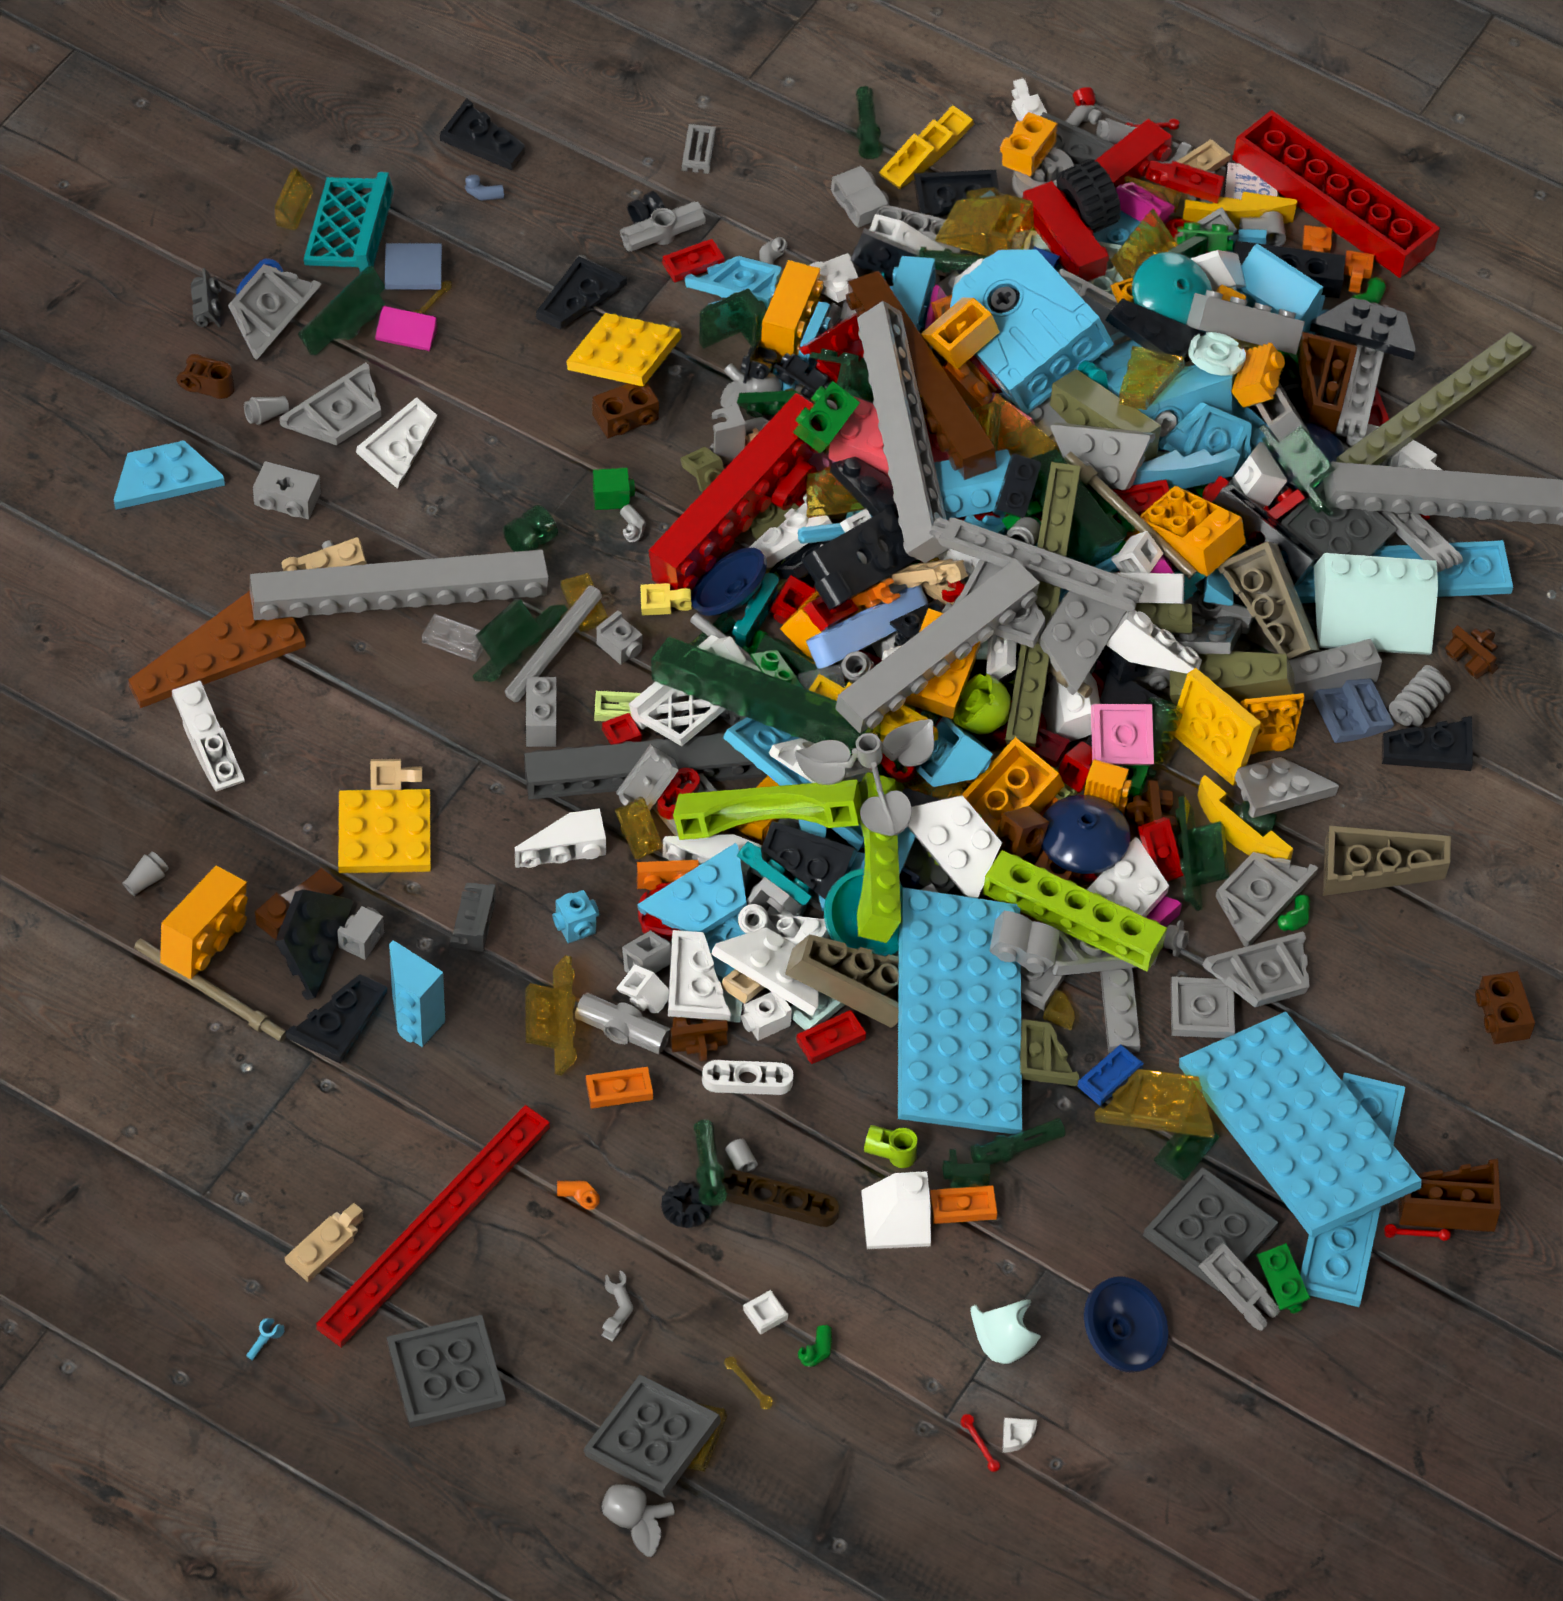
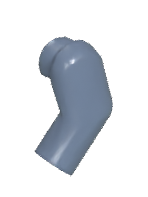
(482, 192)

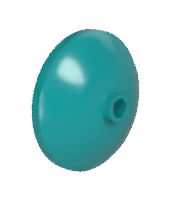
(1157, 287)
(841, 915)

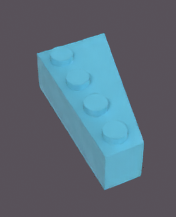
(914, 287)

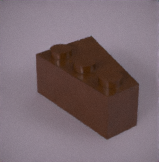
(1324, 377)
(1455, 1199)

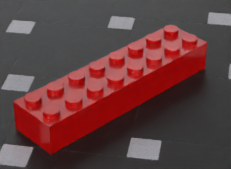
(1336, 193)
(731, 501)

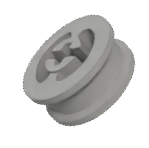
(1047, 171)

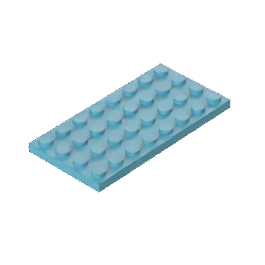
(957, 1015)
(1300, 1124)

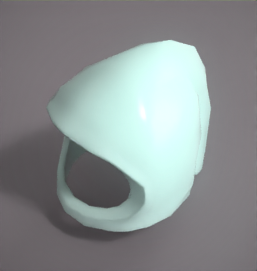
(1003, 1332)

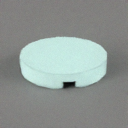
(1217, 354)

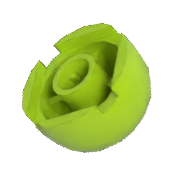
(983, 705)

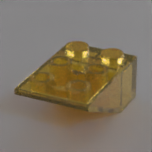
(988, 224)

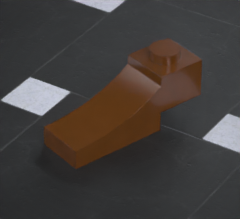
(273, 911)

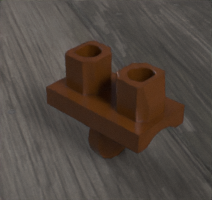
(1482, 659)
(1149, 805)
(698, 1037)

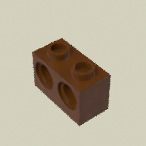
(625, 409)
(1022, 833)
(1510, 1006)

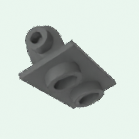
(206, 290)

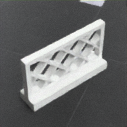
(662, 699)

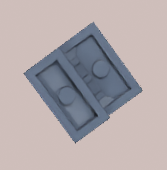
(413, 266)
(1353, 710)

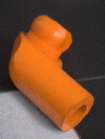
(580, 1191)

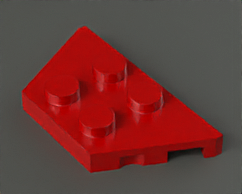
(840, 338)

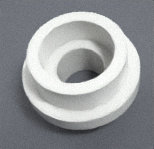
(755, 909)

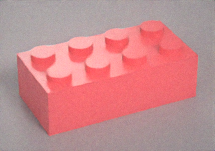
(864, 440)

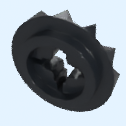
(673, 1209)

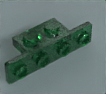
(346, 312)
(1306, 461)
(510, 634)
(1203, 853)

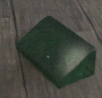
(1184, 1153)

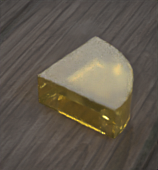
(1060, 1011)

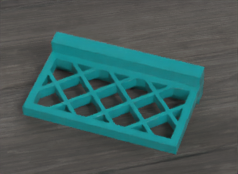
(372, 222)

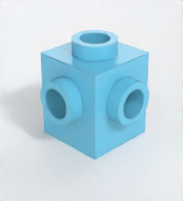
(576, 916)

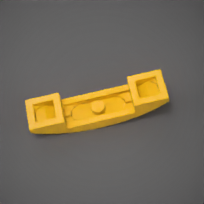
(1237, 831)

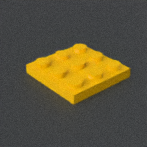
(624, 349)
(1215, 726)
(384, 831)

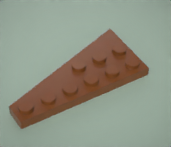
(216, 650)

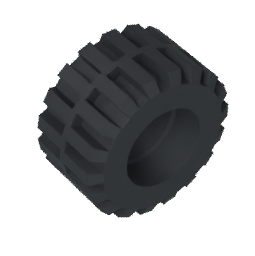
(1091, 194)

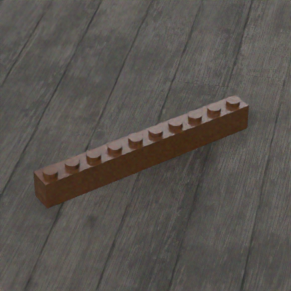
(942, 404)

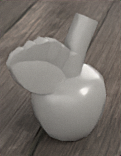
(732, 390)
(628, 1509)

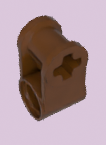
(207, 376)

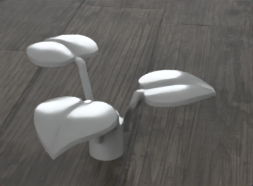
(909, 743)

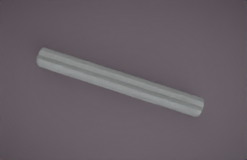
(554, 642)

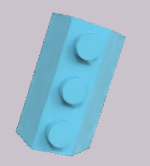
(1280, 286)
(974, 494)
(955, 757)
(416, 995)

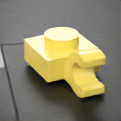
(658, 599)

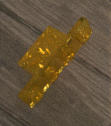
(551, 1015)

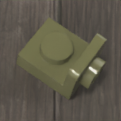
(703, 465)

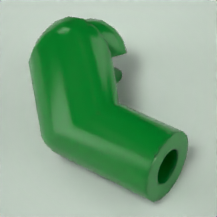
(1298, 917)

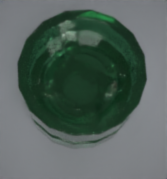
(531, 530)

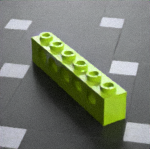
(1083, 923)

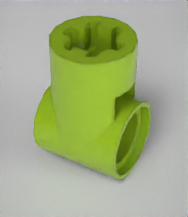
(886, 1143)

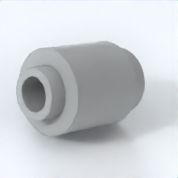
(1025, 530)
(853, 662)

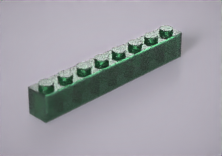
(752, 694)

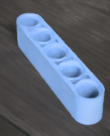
(862, 628)

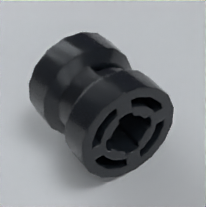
(642, 209)

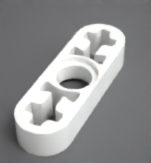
(724, 1084)

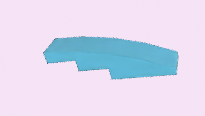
(1190, 470)

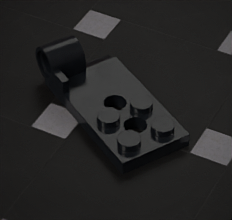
(840, 573)

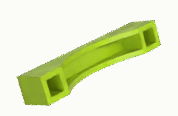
(715, 811)
(880, 895)

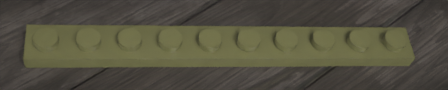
(1438, 402)
(1034, 662)

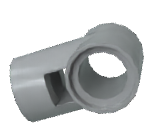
(1270, 221)

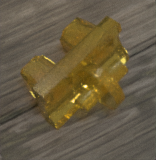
(639, 828)

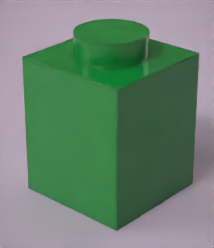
(612, 488)

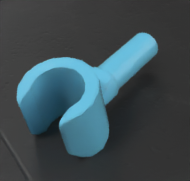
(265, 1335)

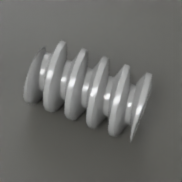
(1419, 697)

